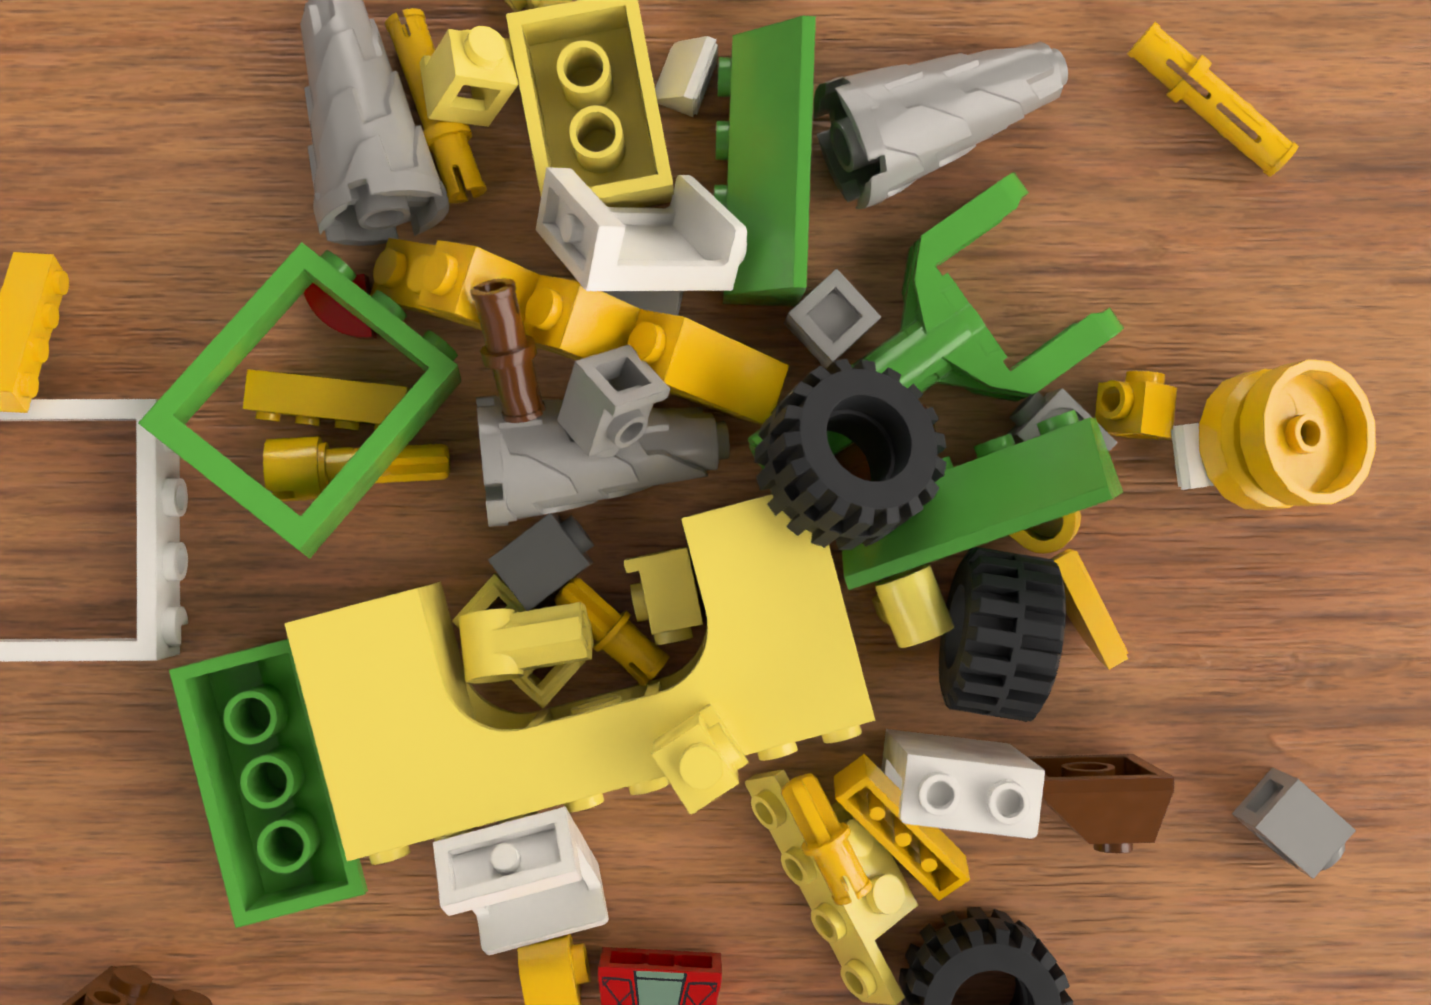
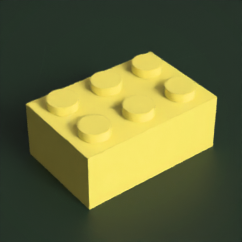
(592, 99)

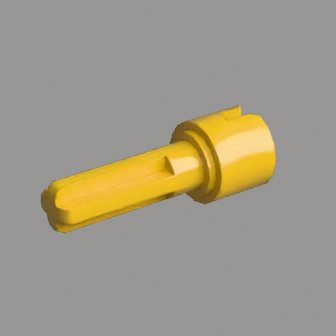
(305, 466)

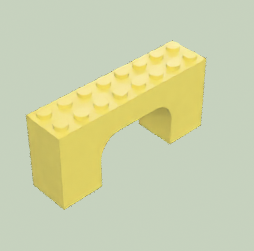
(429, 758)

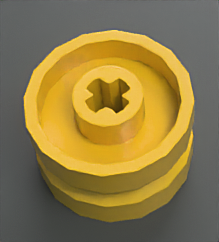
(1288, 436)

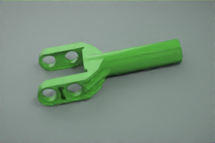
(944, 334)

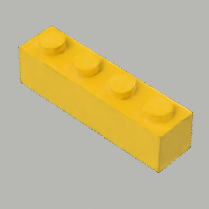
(27, 317)
(319, 398)
(920, 849)

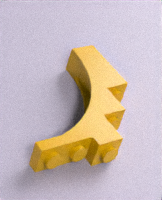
(583, 323)

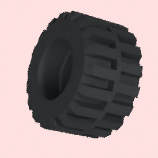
(882, 422)
(1004, 634)
(980, 946)

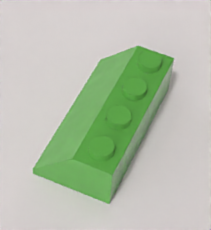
(769, 157)
(996, 496)
(263, 784)

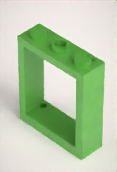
(237, 339)

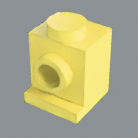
(471, 59)
(666, 594)
(699, 759)

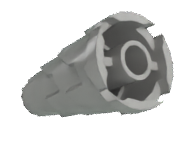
(923, 115)
(366, 151)
(543, 471)

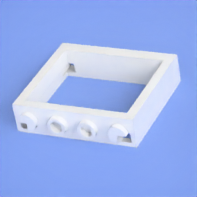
(160, 554)

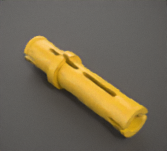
(445, 139)
(1270, 148)

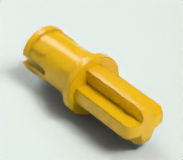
(615, 632)
(825, 838)

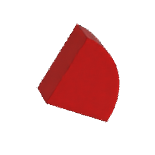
(335, 314)

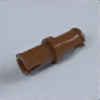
(508, 350)

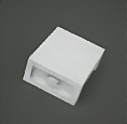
(676, 248)
(964, 783)
(522, 880)

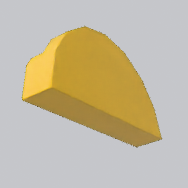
(1088, 611)

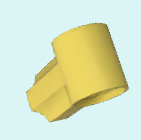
(912, 606)
(506, 643)

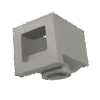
(610, 401)

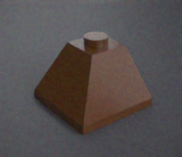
(1107, 797)

